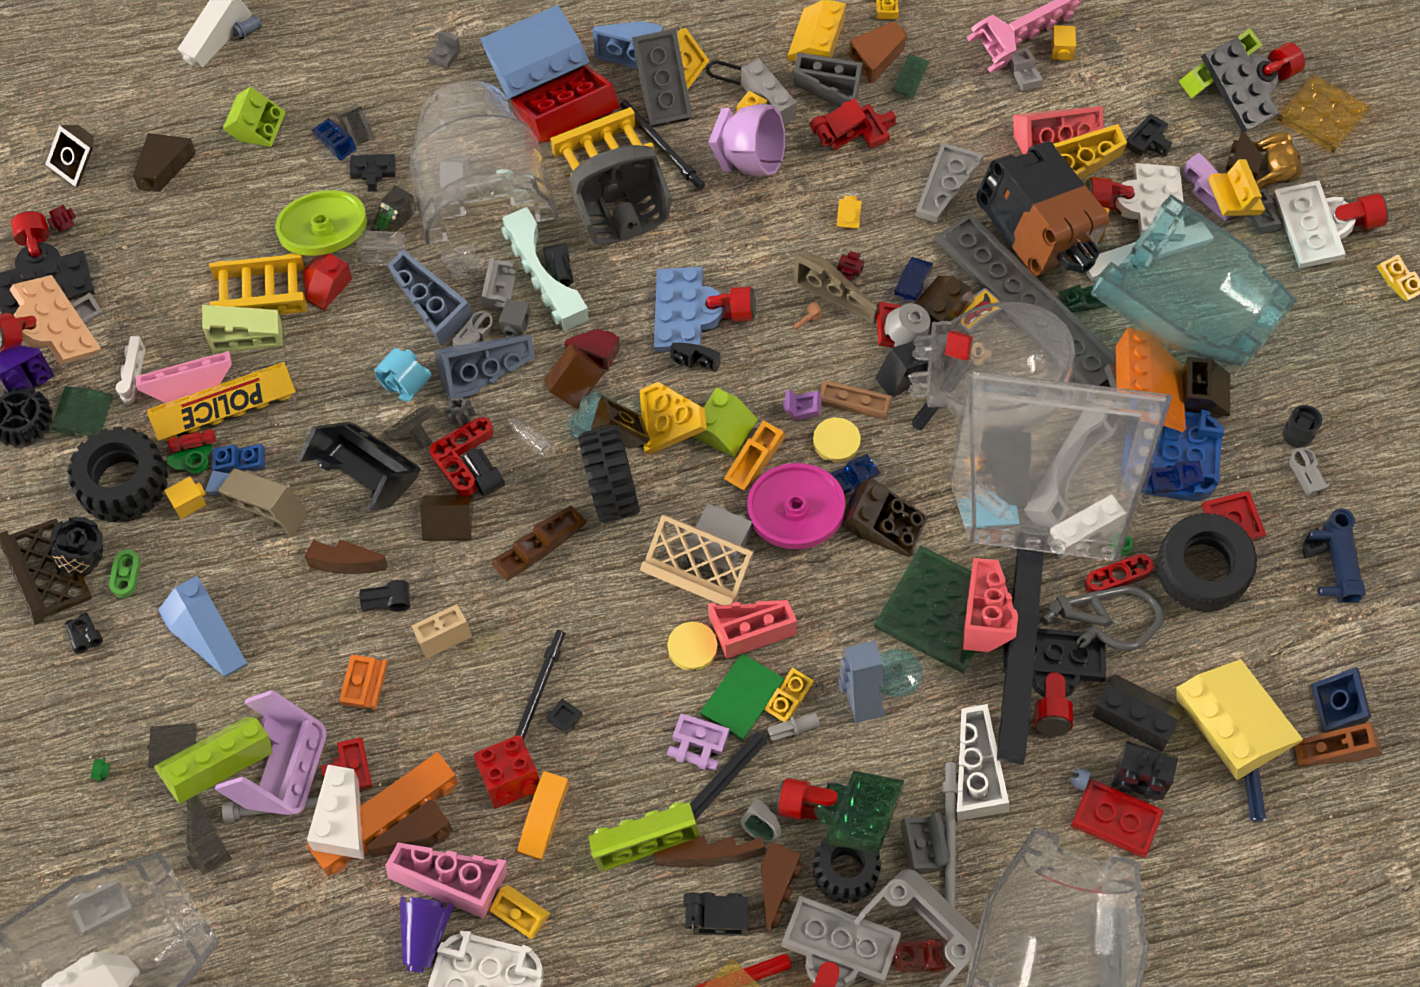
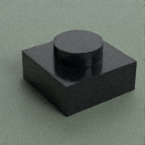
(564, 716)

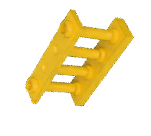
(593, 132)
(286, 303)

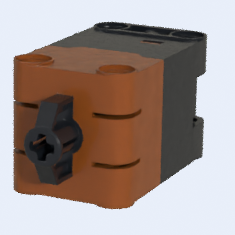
(1043, 210)

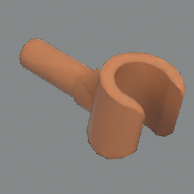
(814, 314)

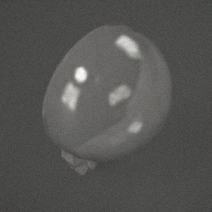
(1006, 340)

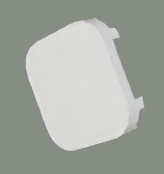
(484, 962)

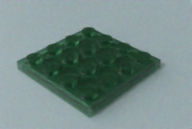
(931, 609)

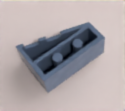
(861, 679)

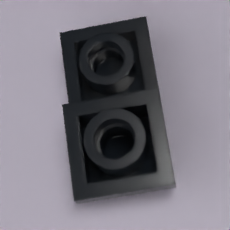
(689, 353)

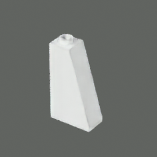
(212, 30)

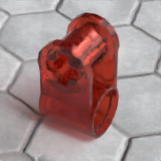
(925, 956)

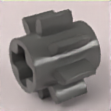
(459, 411)

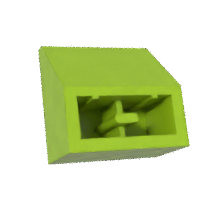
(254, 118)

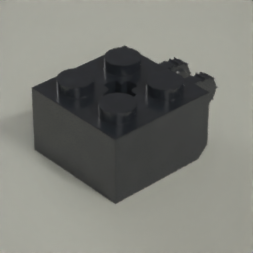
(1145, 771)

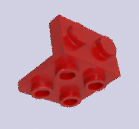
(507, 771)

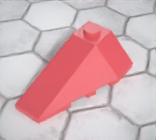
(1055, 125)
(990, 609)

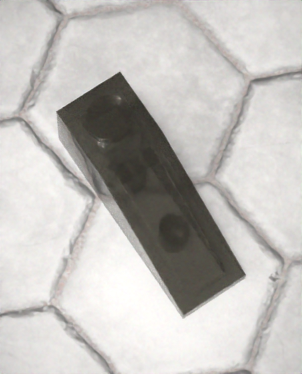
(203, 839)

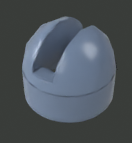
(1082, 780)

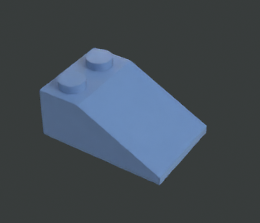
(615, 43)

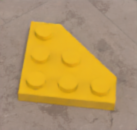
(669, 417)

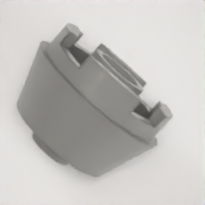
(907, 323)

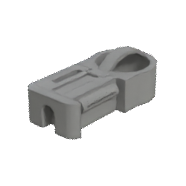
(471, 333)
(1308, 475)

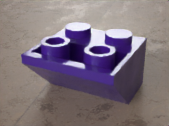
(23, 367)

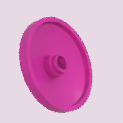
(796, 506)

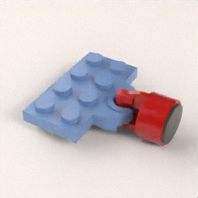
(688, 307)

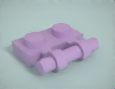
(699, 734)

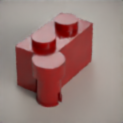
(841, 125)

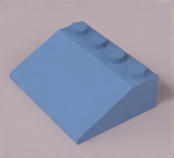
(534, 51)

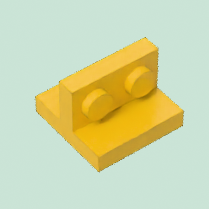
(692, 56)
(1237, 191)

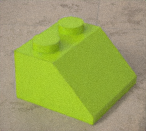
(726, 422)

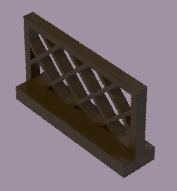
(26, 581)

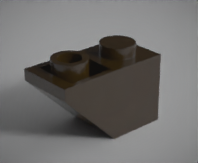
(1245, 149)

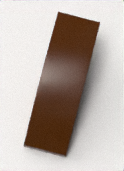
(344, 558)

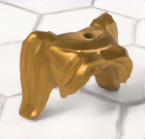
(1281, 159)

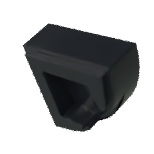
(1314, 547)

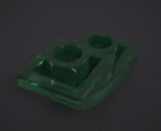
(911, 76)
(1080, 299)

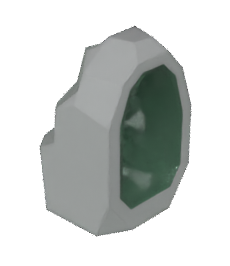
(761, 822)

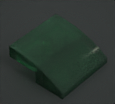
(81, 411)

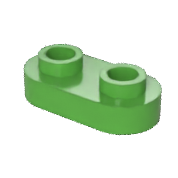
(124, 575)

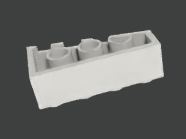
(980, 774)

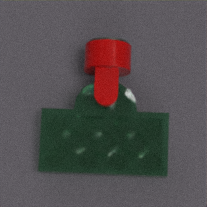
(855, 812)

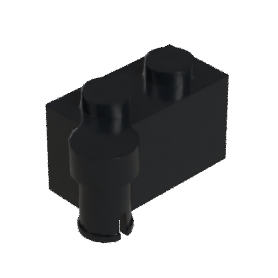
(716, 914)

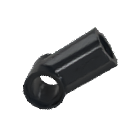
(558, 261)
(486, 476)
(392, 597)

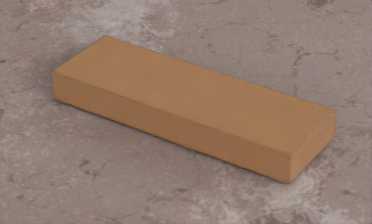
(855, 399)

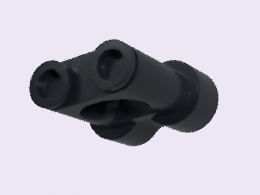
(85, 640)

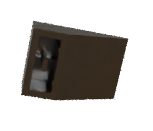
(883, 518)

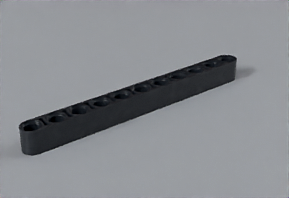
(1020, 659)

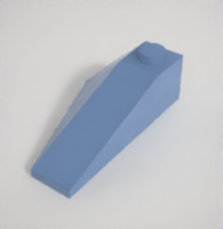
(198, 624)

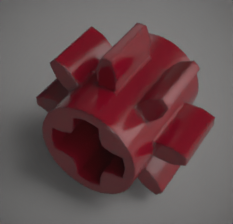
(61, 218)
(850, 265)

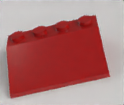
(566, 102)

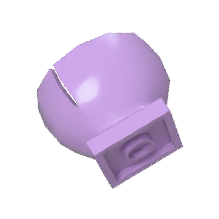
(749, 137)

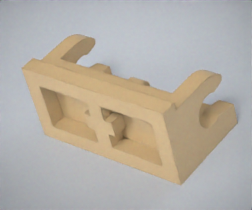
(441, 631)

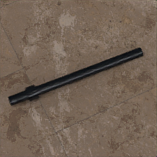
(687, 171)
(551, 656)

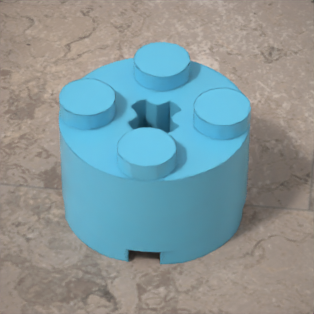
(402, 374)

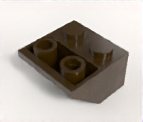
(1206, 387)

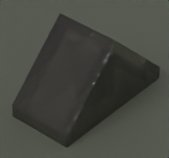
(355, 124)

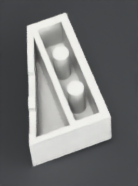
(337, 817)

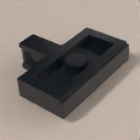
(1149, 137)
(372, 168)

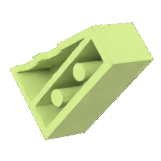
(241, 328)

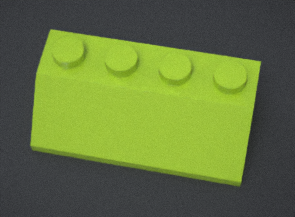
(215, 758)
(643, 837)

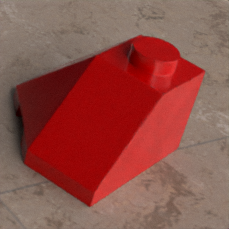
(325, 279)

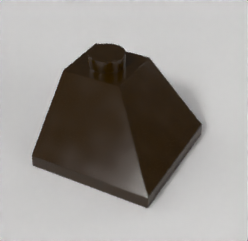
(70, 152)

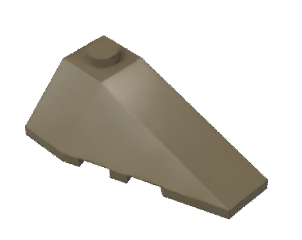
(824, 280)

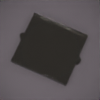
(169, 740)

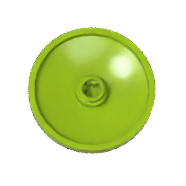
(321, 222)

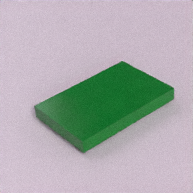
(742, 696)

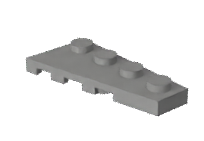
(948, 176)

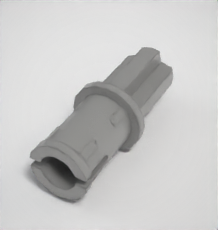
(793, 726)

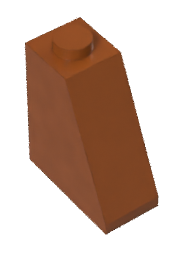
(878, 49)

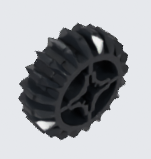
(18, 416)

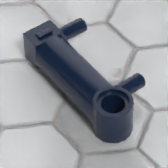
(1344, 556)

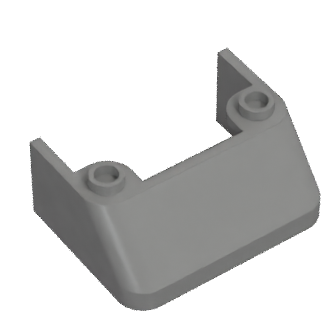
(936, 910)

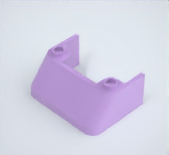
(291, 767)

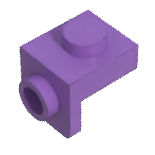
(802, 405)

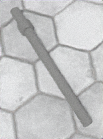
(950, 790)

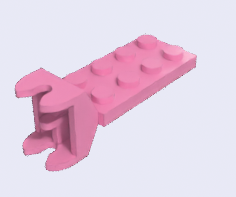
(1003, 39)

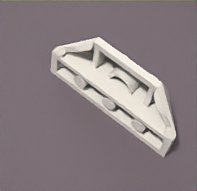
(96, 971)

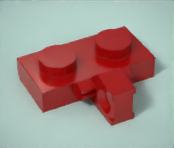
(880, 125)
(353, 756)

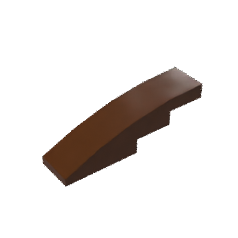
(539, 543)
(700, 854)

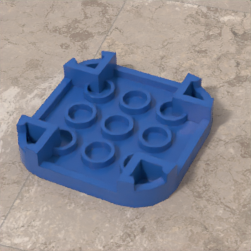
(1198, 442)

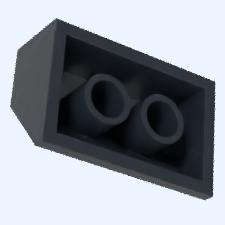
(1138, 712)

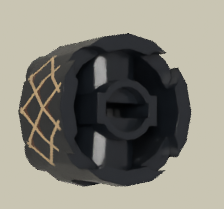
(77, 545)

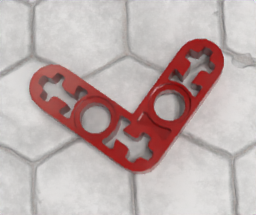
(452, 457)

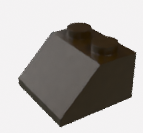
(945, 299)

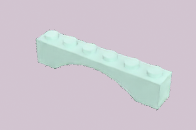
(566, 303)

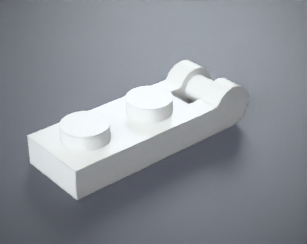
(133, 365)

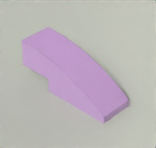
(1197, 172)

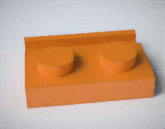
(363, 682)

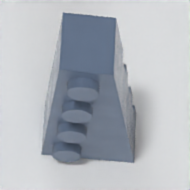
(433, 299)

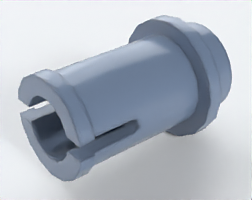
(246, 26)

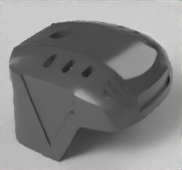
(616, 174)

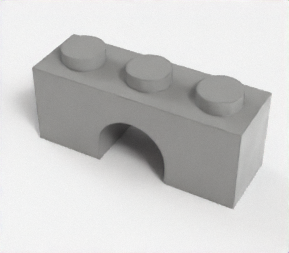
(760, 81)

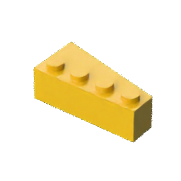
(1092, 150)

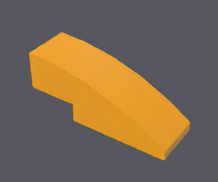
(755, 455)
(543, 815)

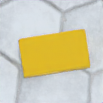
(519, 911)

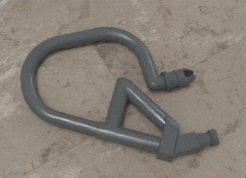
(1064, 607)

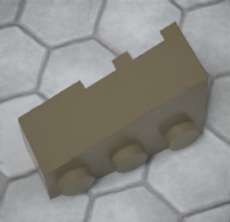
(264, 497)

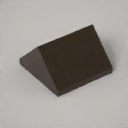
(629, 422)
(446, 517)

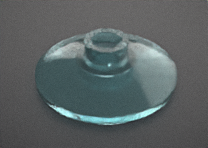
(904, 682)

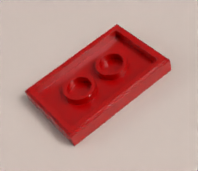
(1117, 818)

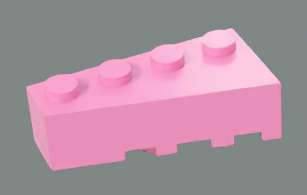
(449, 877)

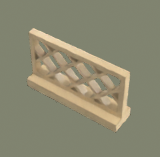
(688, 580)

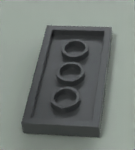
(662, 76)

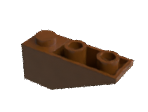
(777, 872)

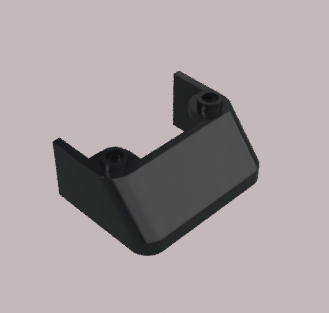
(363, 458)

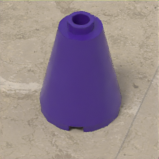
(422, 930)

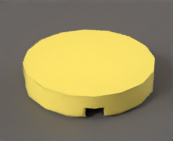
(836, 440)
(692, 646)

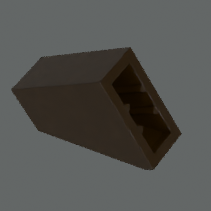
(161, 160)

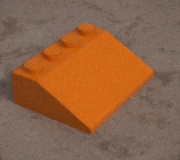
(1149, 367)

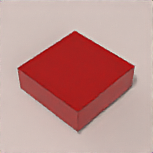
(958, 345)

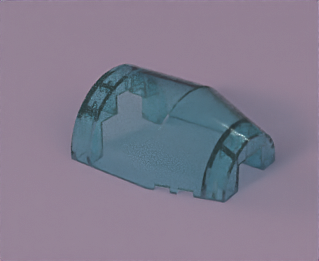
(1195, 288)

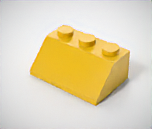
(818, 29)

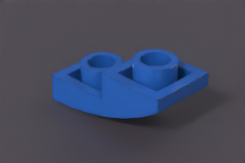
(246, 458)

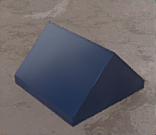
(1341, 701)

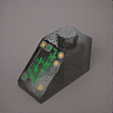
(394, 211)

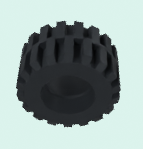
(840, 886)

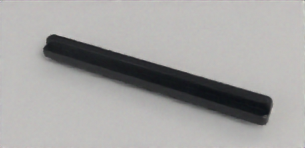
(727, 773)

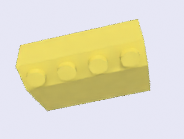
(1237, 717)

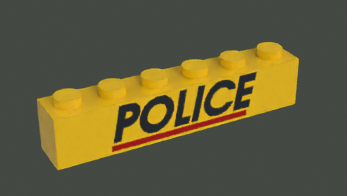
(221, 401)

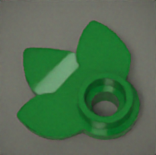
(187, 458)

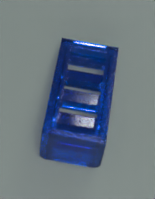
(335, 140)

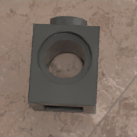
(514, 318)

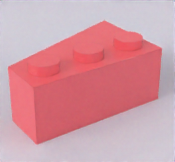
(751, 626)

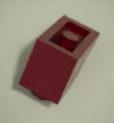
(597, 345)

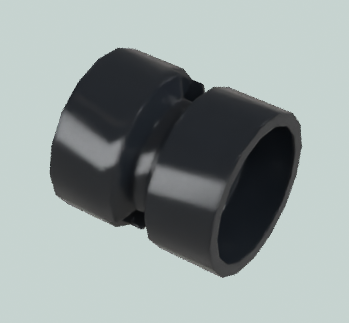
(1302, 426)

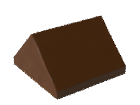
(573, 376)

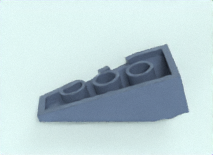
(475, 365)

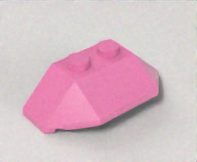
(185, 378)

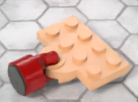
(46, 320)

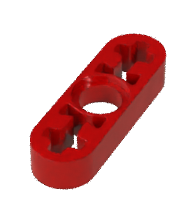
(1126, 566)

